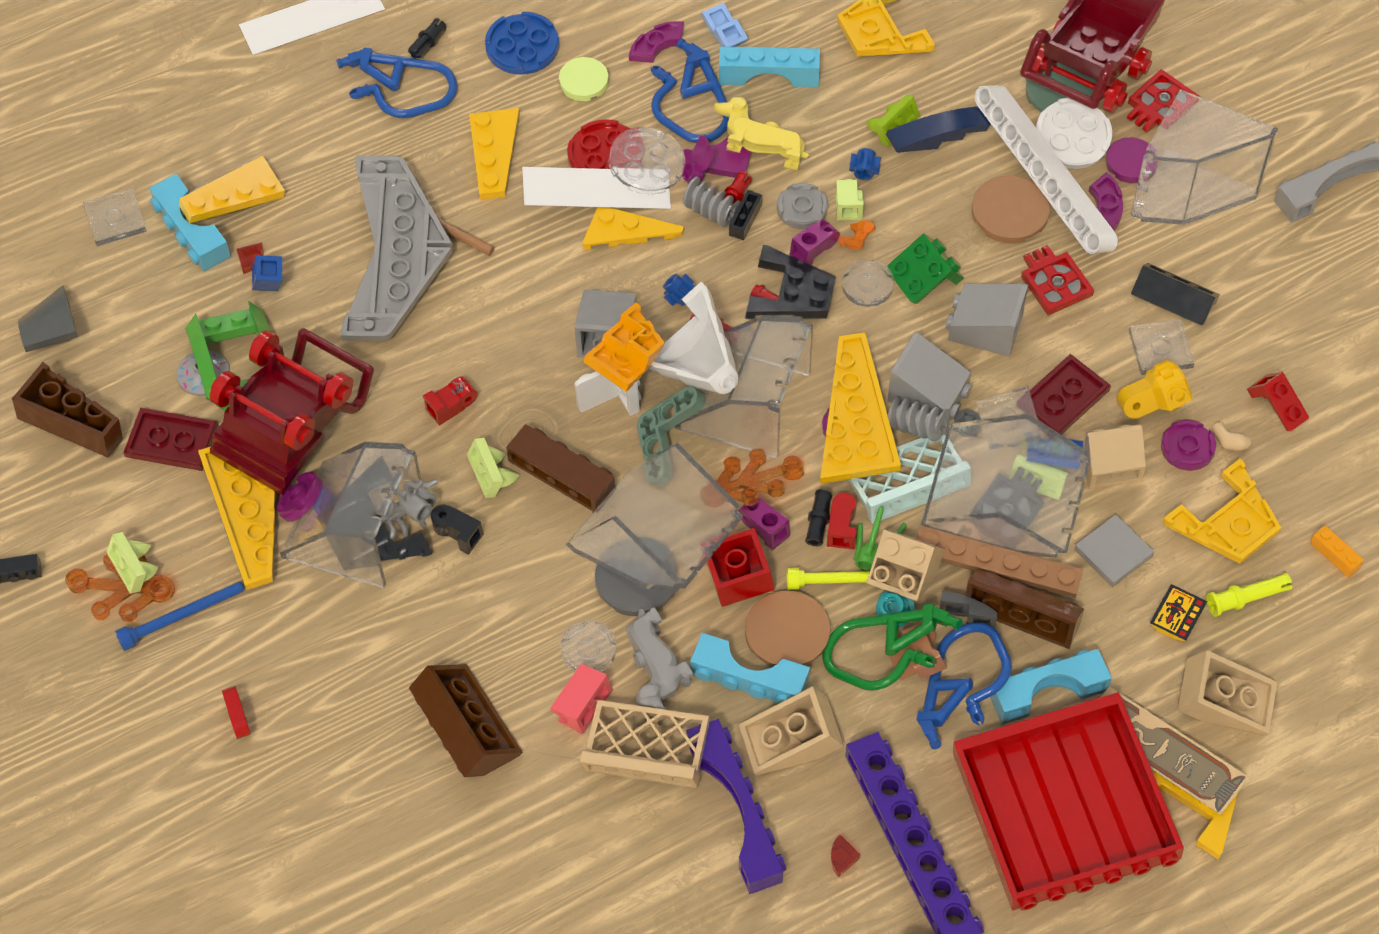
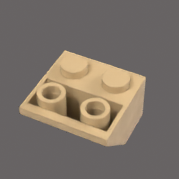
(1115, 456)
(904, 565)

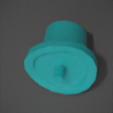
(893, 603)

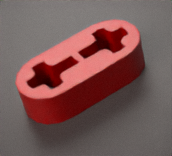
(236, 712)

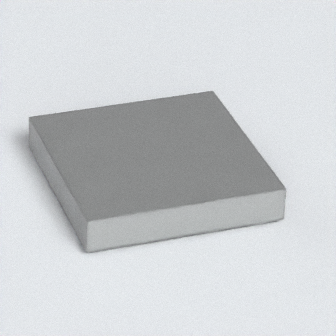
(1114, 550)

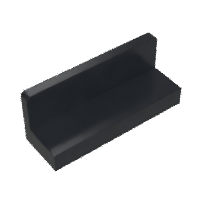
(1174, 293)

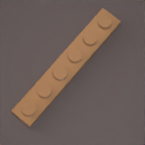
(1005, 562)

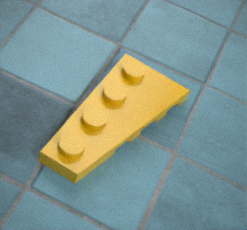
(493, 149)

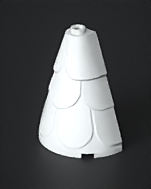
(699, 350)

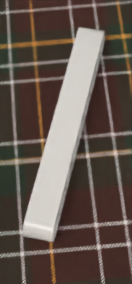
(1046, 169)

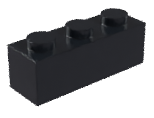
(745, 215)
(20, 568)

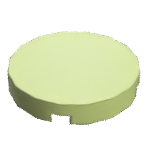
(583, 79)

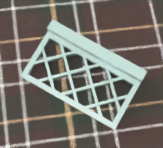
(907, 496)

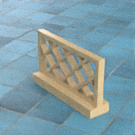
(640, 767)

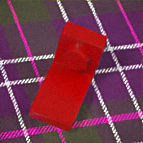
(1282, 398)

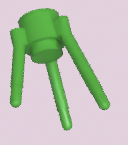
(865, 555)

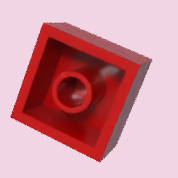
(740, 568)

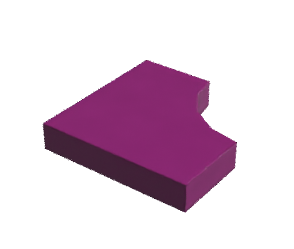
(728, 162)

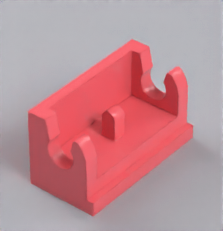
(579, 698)

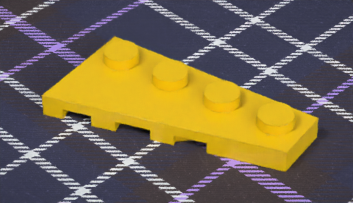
(237, 190)

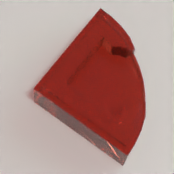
(247, 255)
(843, 855)

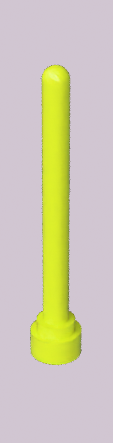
(797, 578)

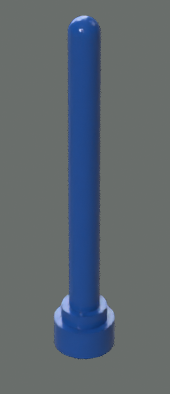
(129, 636)

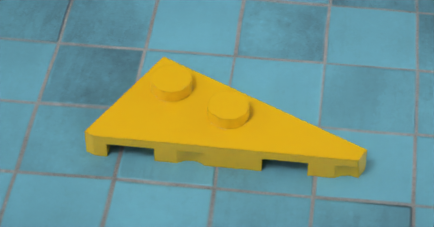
(621, 227)

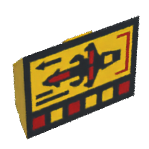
(1177, 613)

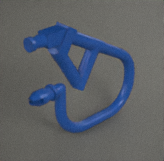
(367, 56)
(696, 58)
(931, 719)

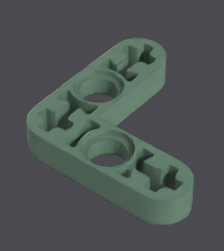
(657, 419)

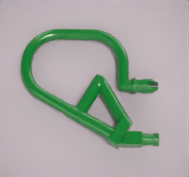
(930, 618)

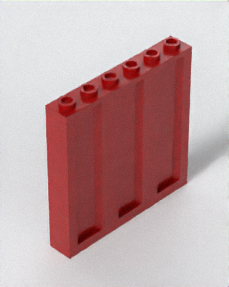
(1067, 801)

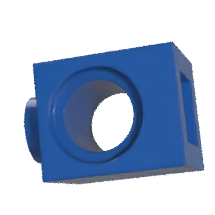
(266, 273)

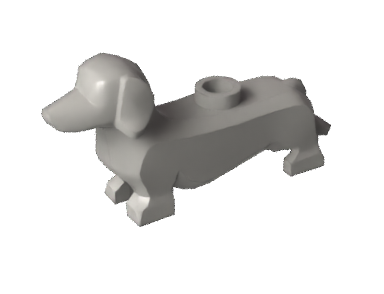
(657, 661)

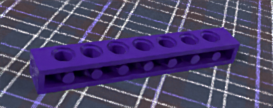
(874, 750)

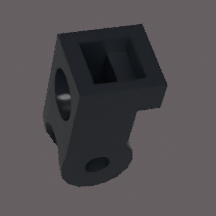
(457, 525)

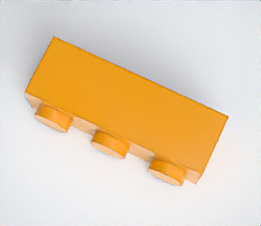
(1336, 551)

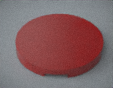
(592, 144)

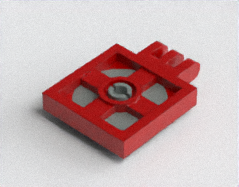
(1155, 99)
(1055, 280)

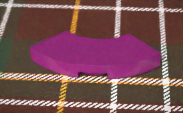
(650, 44)
(1108, 199)

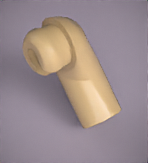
(1230, 440)

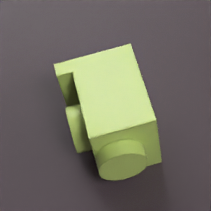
(848, 200)

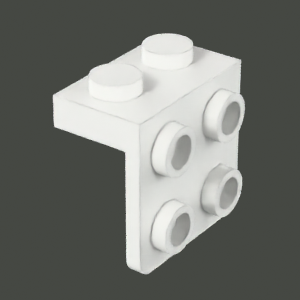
(596, 389)

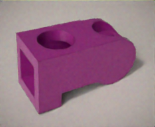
(813, 241)
(767, 522)

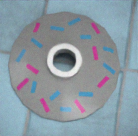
(189, 376)

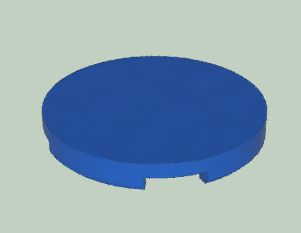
(522, 43)

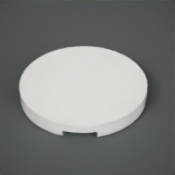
(1075, 132)

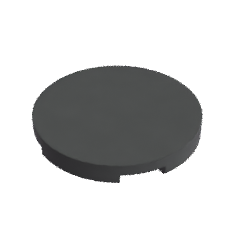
(626, 595)

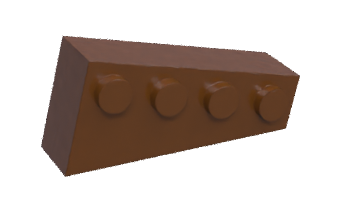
(66, 412)

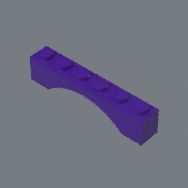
(757, 859)

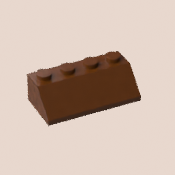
(1026, 608)
(464, 719)

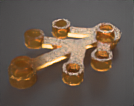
(752, 482)
(149, 591)

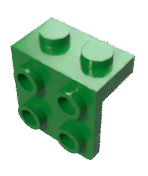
(923, 268)

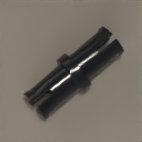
(818, 518)

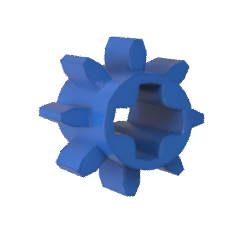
(865, 164)
(677, 288)

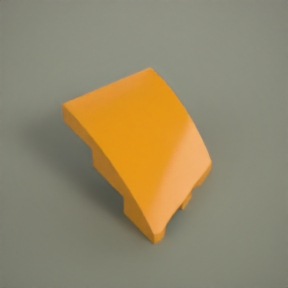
(626, 349)

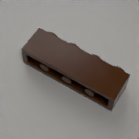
(560, 467)

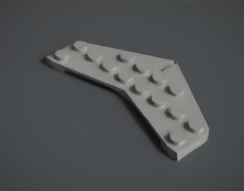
(407, 249)

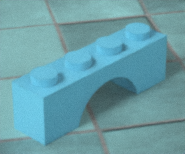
(795, 64)
(203, 243)
(715, 663)
(1082, 674)

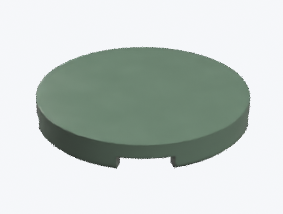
(1043, 97)

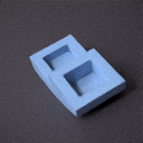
(723, 26)

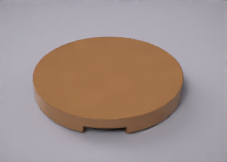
(1010, 209)
(787, 628)

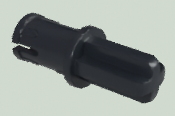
(427, 38)

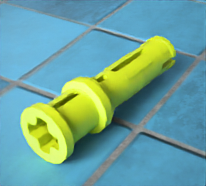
(1237, 596)

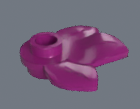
(697, 160)

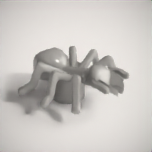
(416, 504)

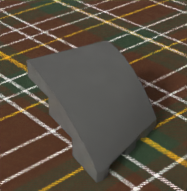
(47, 322)

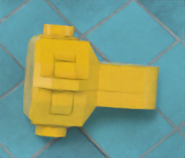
(1161, 388)

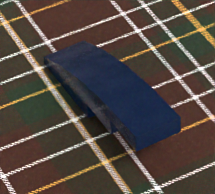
(932, 130)

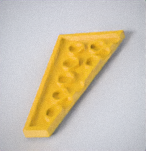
(858, 425)
(247, 516)

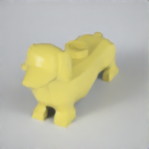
(759, 136)

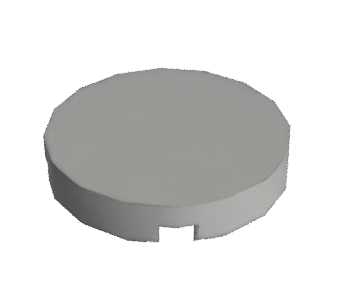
(802, 205)

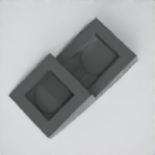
(968, 607)

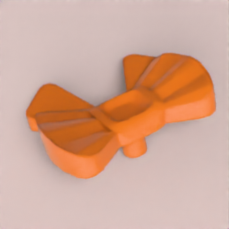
(861, 231)

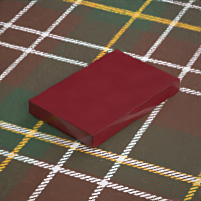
(1067, 394)
(169, 438)

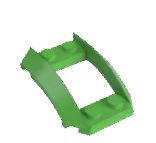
(220, 329)

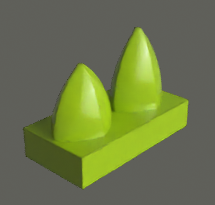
(896, 115)

